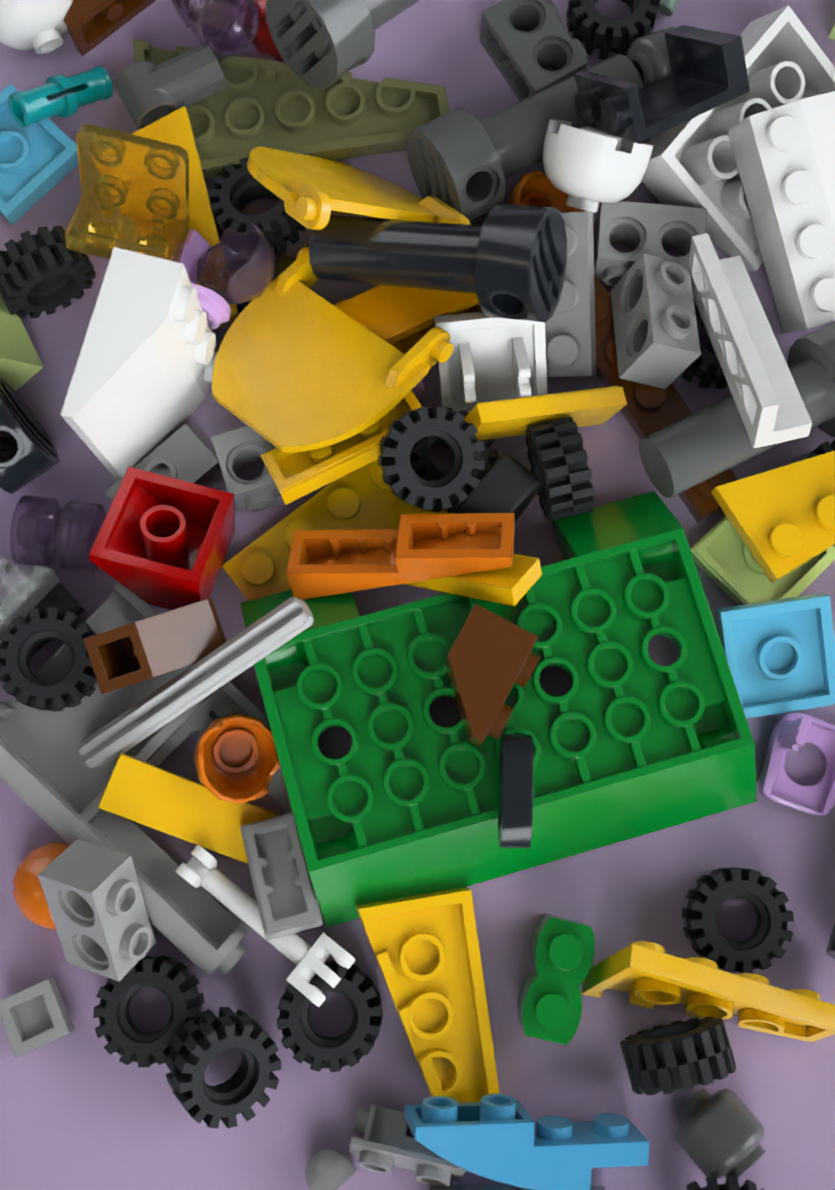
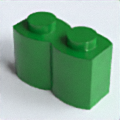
(551, 992)

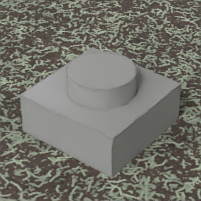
(35, 1017)

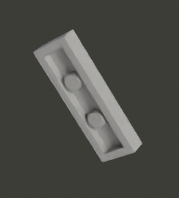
(571, 329)

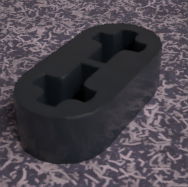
(515, 791)

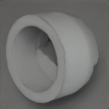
(328, 1170)

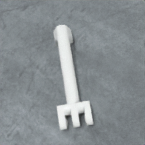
(309, 960)

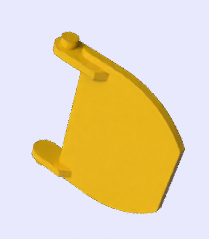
(318, 185)
(310, 370)

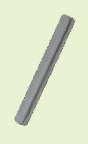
(196, 682)

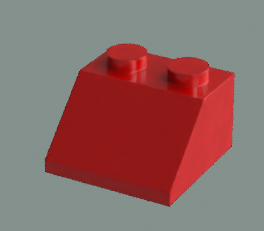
(165, 538)

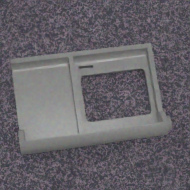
(49, 775)

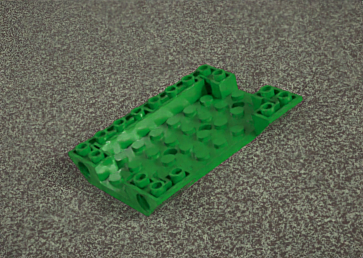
(610, 757)

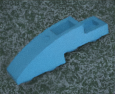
(507, 1146)

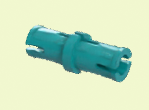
(34, 103)

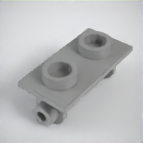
(388, 1146)

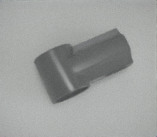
(162, 89)

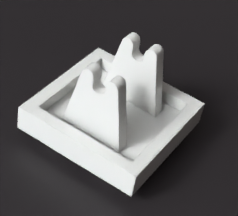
(491, 360)

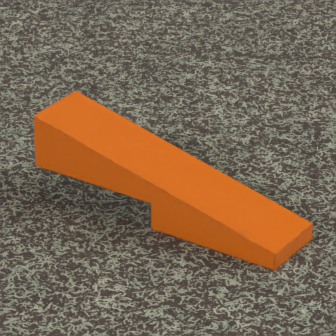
(418, 551)

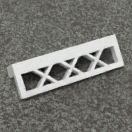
(746, 347)

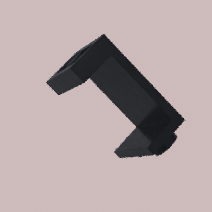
(705, 74)

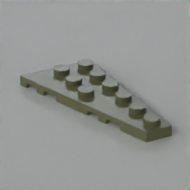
(280, 111)

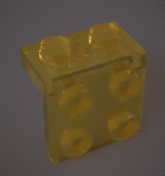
(130, 195)

